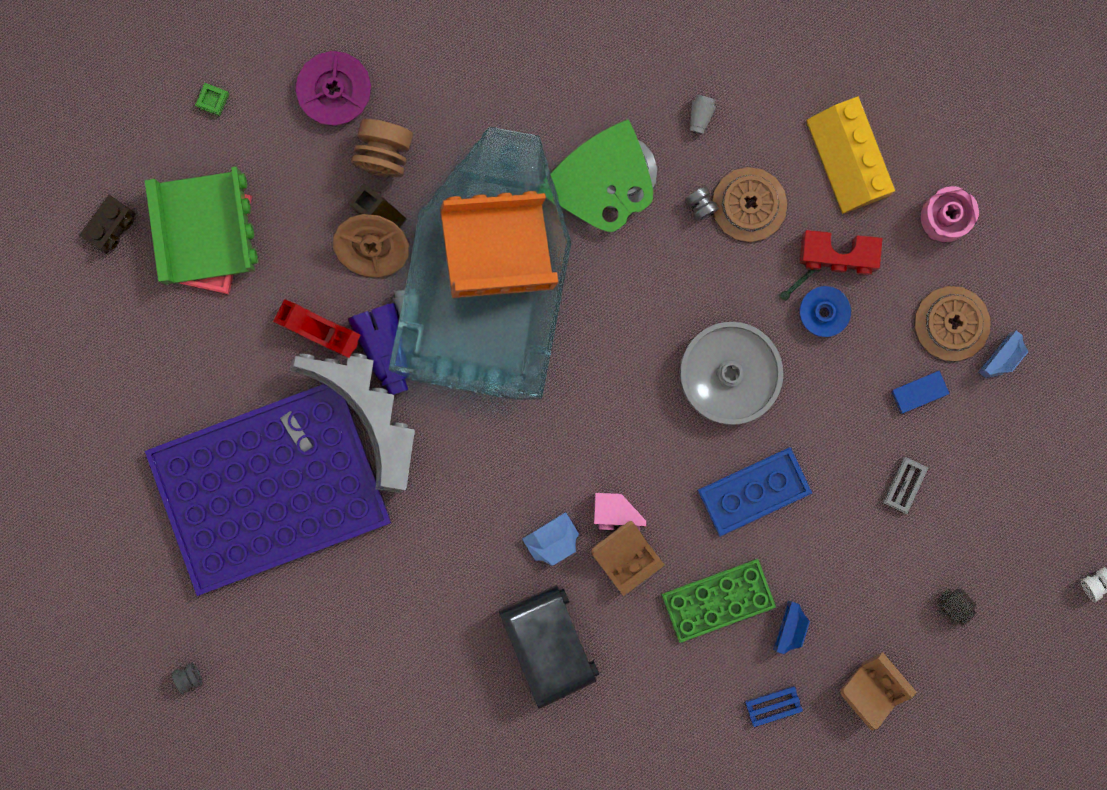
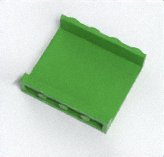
(201, 227)

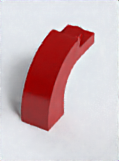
(316, 328)

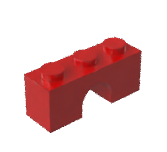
(818, 252)

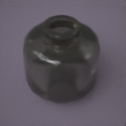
(956, 607)

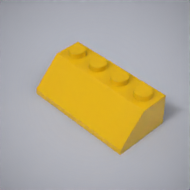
(850, 155)

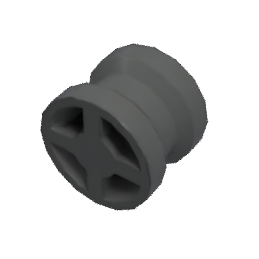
(187, 678)

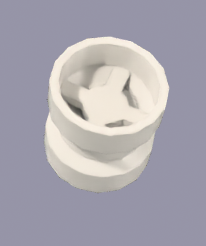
(1096, 585)

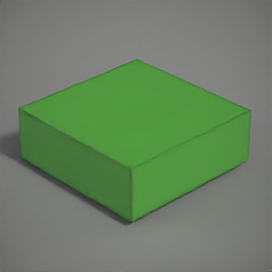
(212, 99)

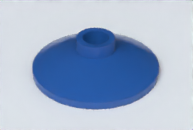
(834, 302)

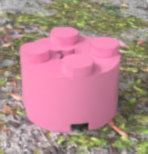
(955, 202)

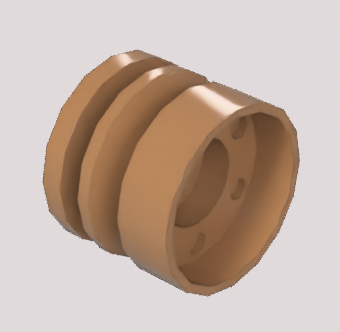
(383, 143)

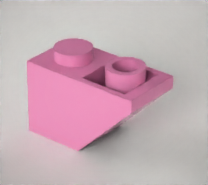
(615, 510)

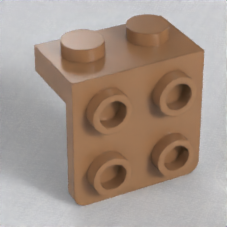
(627, 557)
(876, 690)

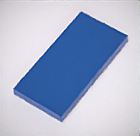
(754, 491)

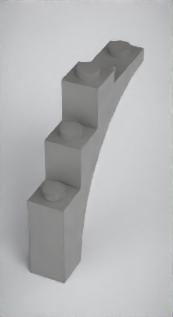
(352, 381)

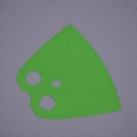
(602, 161)

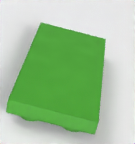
(718, 600)

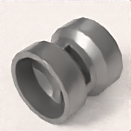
(701, 204)

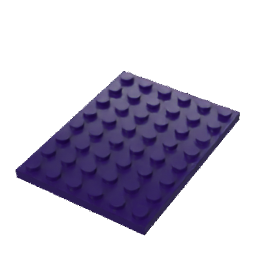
(255, 500)

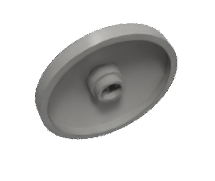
(731, 373)

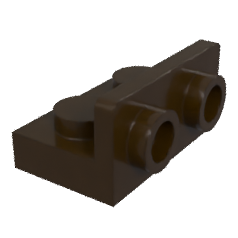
(108, 224)

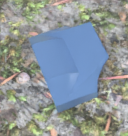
(1005, 357)
(553, 541)

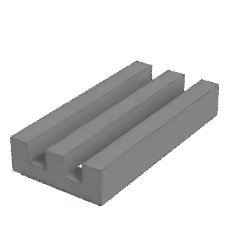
(895, 505)

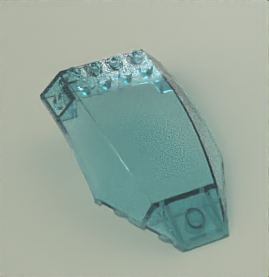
(486, 341)

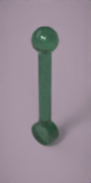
(785, 295)

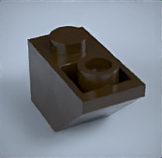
(371, 203)

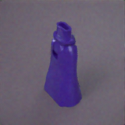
(377, 340)

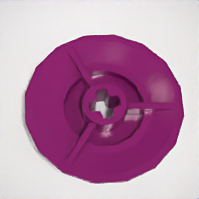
(324, 72)

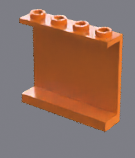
(496, 244)

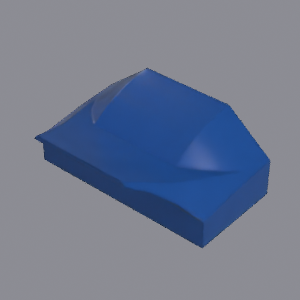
(792, 629)

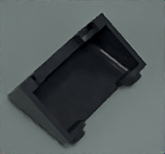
(548, 646)

